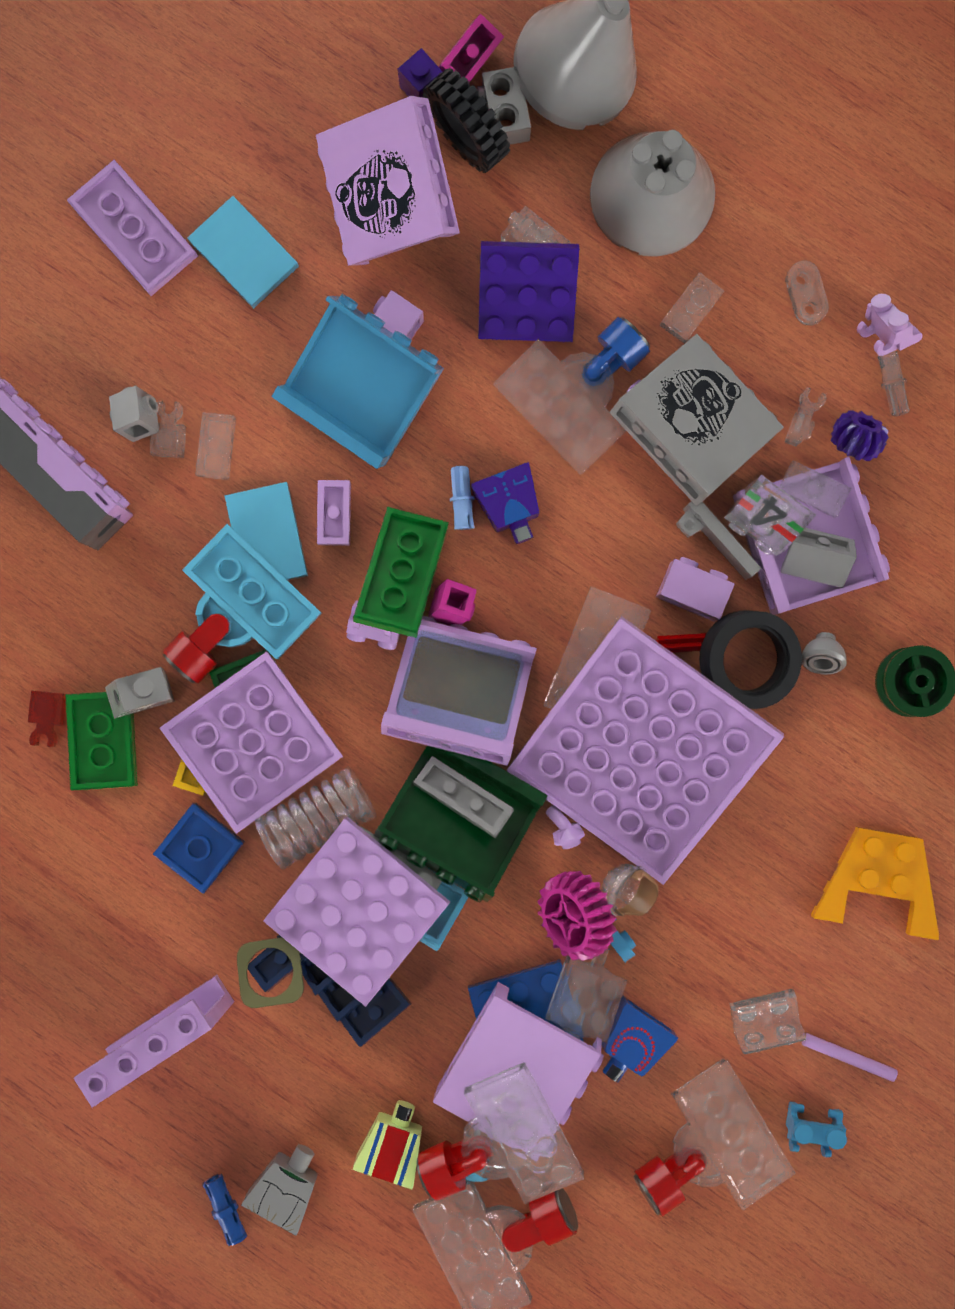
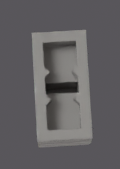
(510, 106)

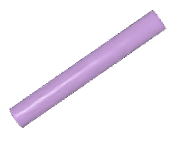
(850, 1057)

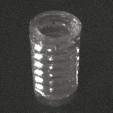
(278, 823)

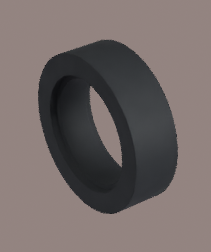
(787, 649)

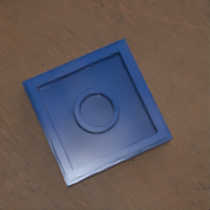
(198, 848)

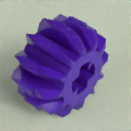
(859, 435)

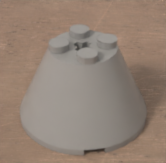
(652, 193)

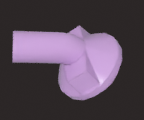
(568, 834)

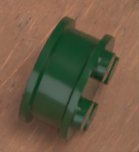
(915, 681)

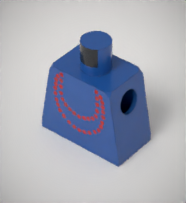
(635, 1041)

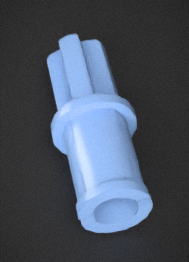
(462, 498)

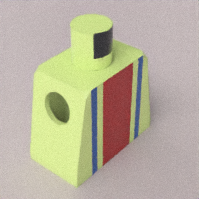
(391, 1147)

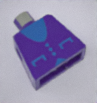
(509, 501)

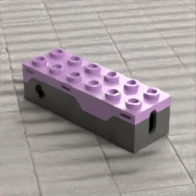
(55, 473)

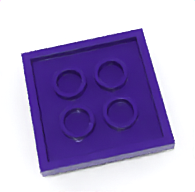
(527, 291)

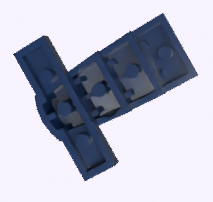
(360, 1021)

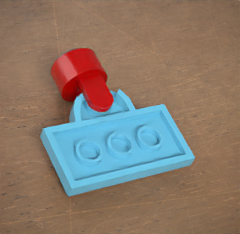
(240, 603)

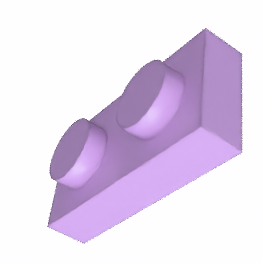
(333, 512)

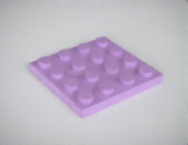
(251, 742)
(356, 911)

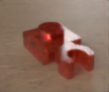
(46, 710)

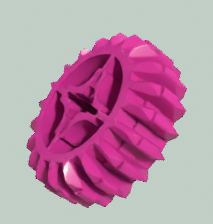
(576, 915)

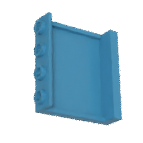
(359, 381)

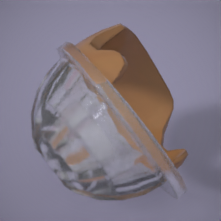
(630, 890)

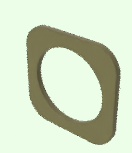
(248, 995)

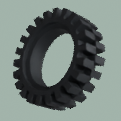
(467, 120)

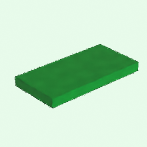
(401, 572)

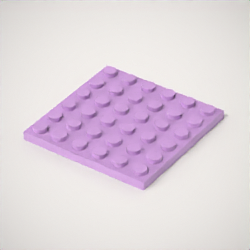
(644, 750)

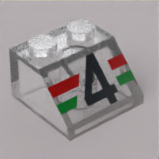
(768, 516)

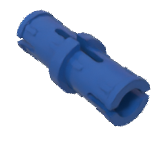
(225, 1210)

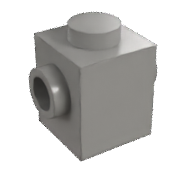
(134, 413)

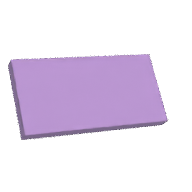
(132, 227)

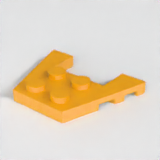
(885, 867)

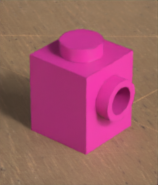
(452, 603)

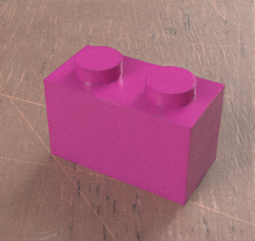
(472, 48)

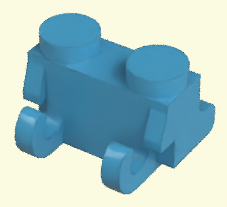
(815, 1132)

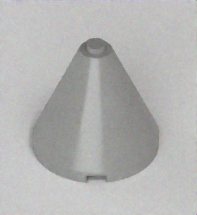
(578, 61)

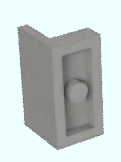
(820, 557)

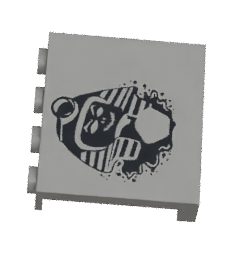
(696, 419)

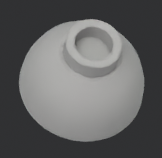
(824, 655)

